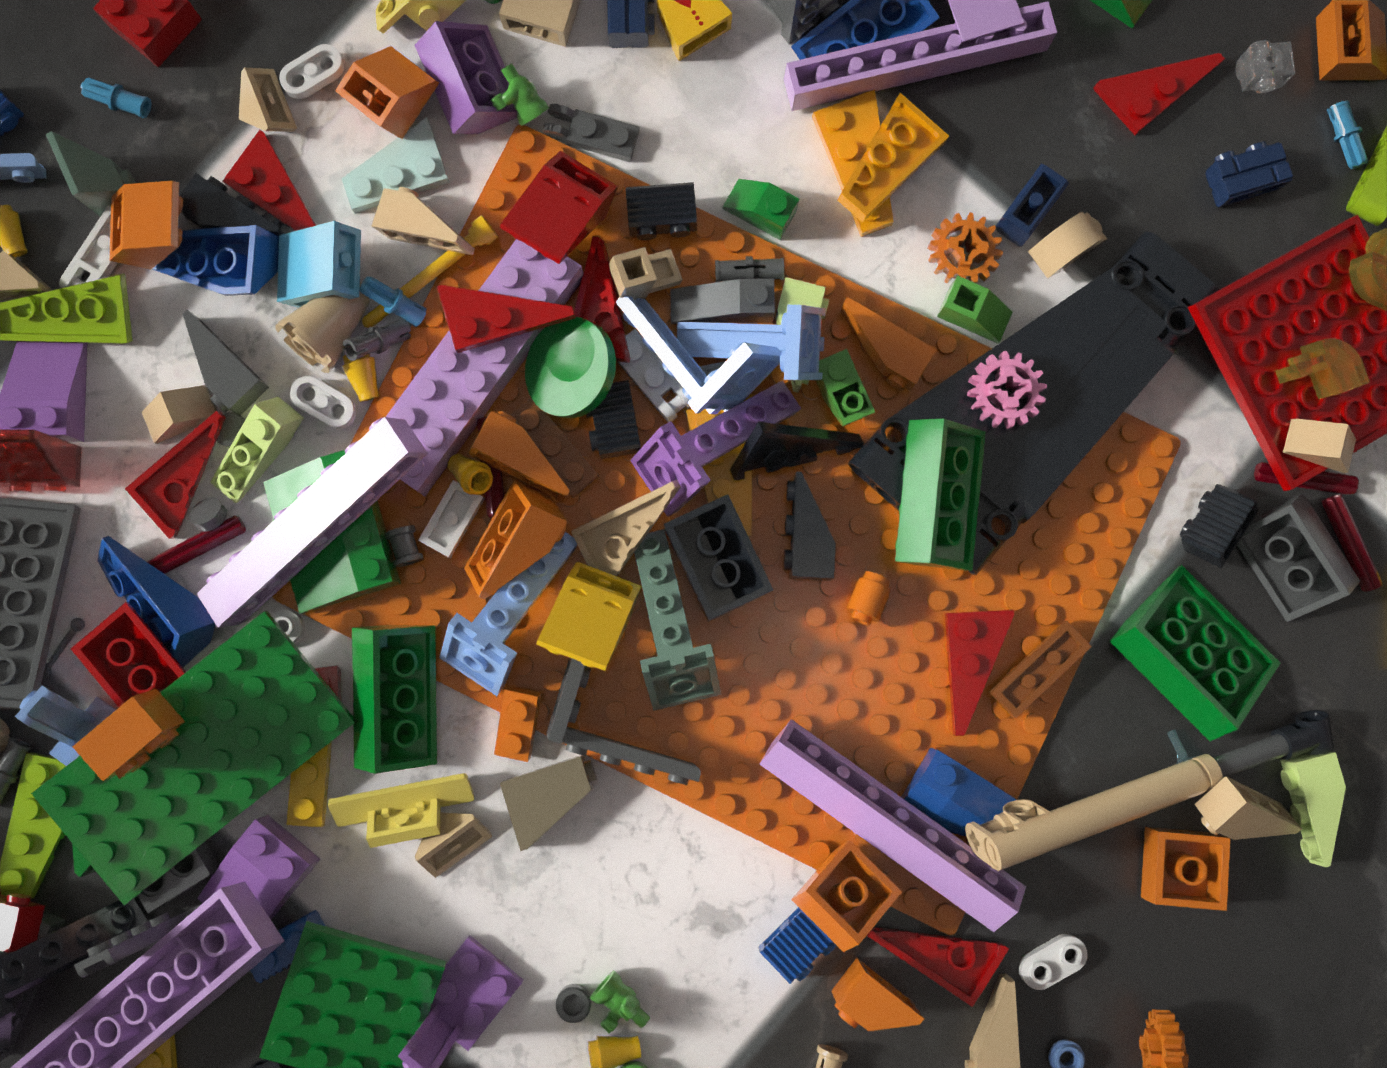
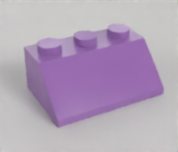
(468, 75)

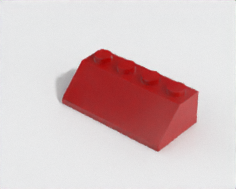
(127, 656)

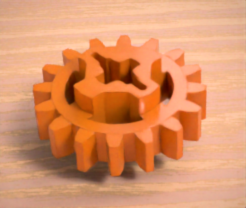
(951, 248)
(1163, 1042)

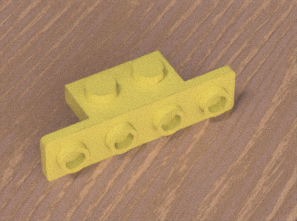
(420, 11)
(402, 810)

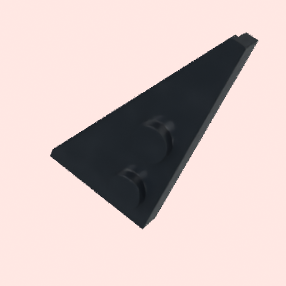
(788, 446)

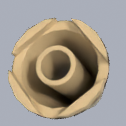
(321, 326)

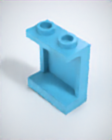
(319, 263)

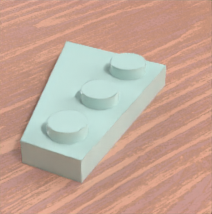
(402, 163)

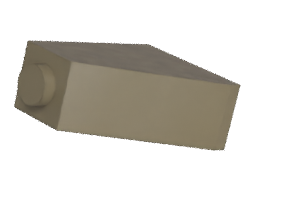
(545, 796)

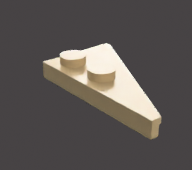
(615, 536)

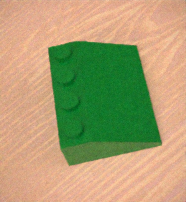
(352, 563)
(1196, 654)

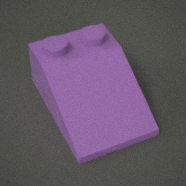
(46, 389)
(269, 863)

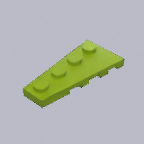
(76, 313)
(31, 831)

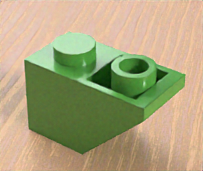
(975, 309)
(843, 388)

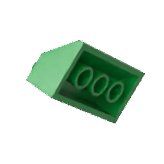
(940, 494)
(394, 697)

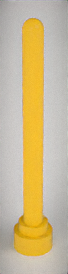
(479, 234)

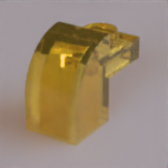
(1369, 271)
(1331, 366)

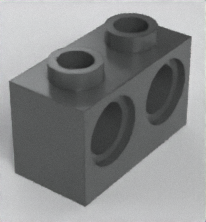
(180, 879)

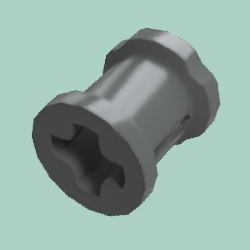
(404, 546)

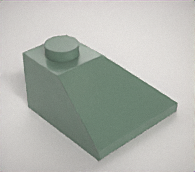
(88, 174)

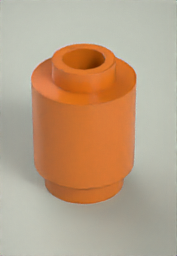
(869, 598)

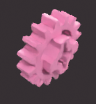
(1006, 404)

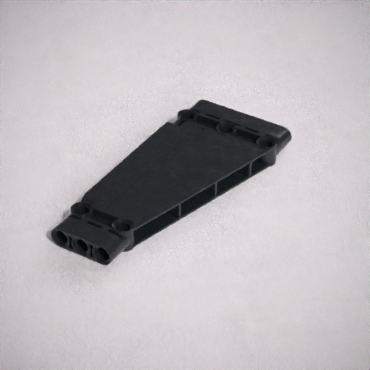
(1095, 360)

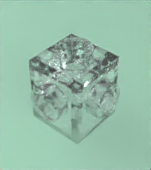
(1265, 66)

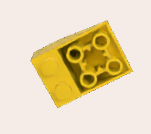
(589, 616)

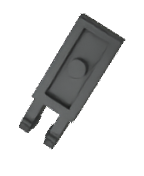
(593, 132)

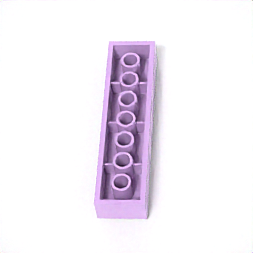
(462, 386)
(163, 986)

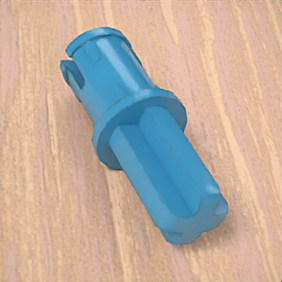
(116, 97)
(1347, 134)
(393, 300)

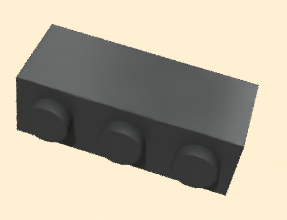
(1297, 559)

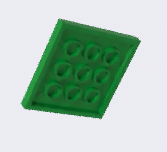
(350, 1002)

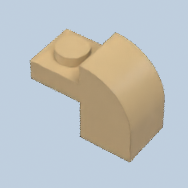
(1067, 243)
(640, 274)

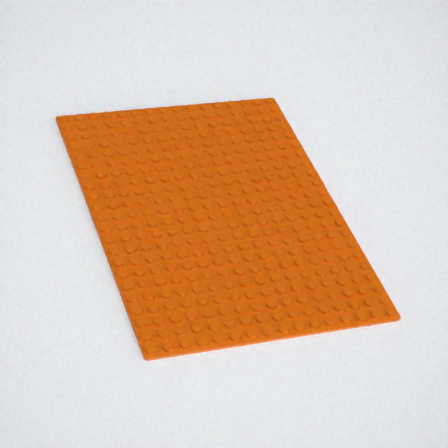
(794, 652)

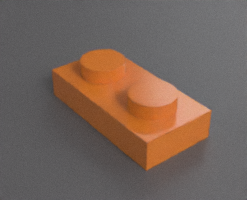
(517, 723)

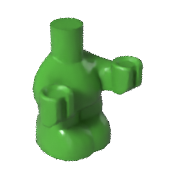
(522, 95)
(621, 1002)

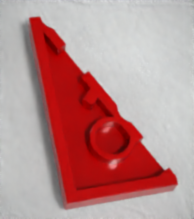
(1146, 94)
(265, 183)
(599, 297)
(486, 317)
(171, 482)
(971, 652)
(952, 962)

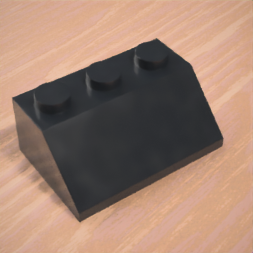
(718, 557)

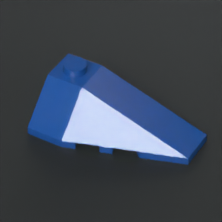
(864, 23)
(225, 259)
(163, 604)
(953, 793)

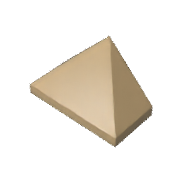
(263, 101)
(457, 838)

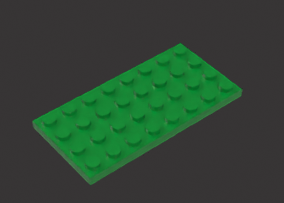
(249, 723)

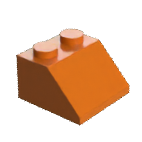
(872, 1001)

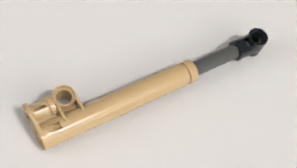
(1030, 830)

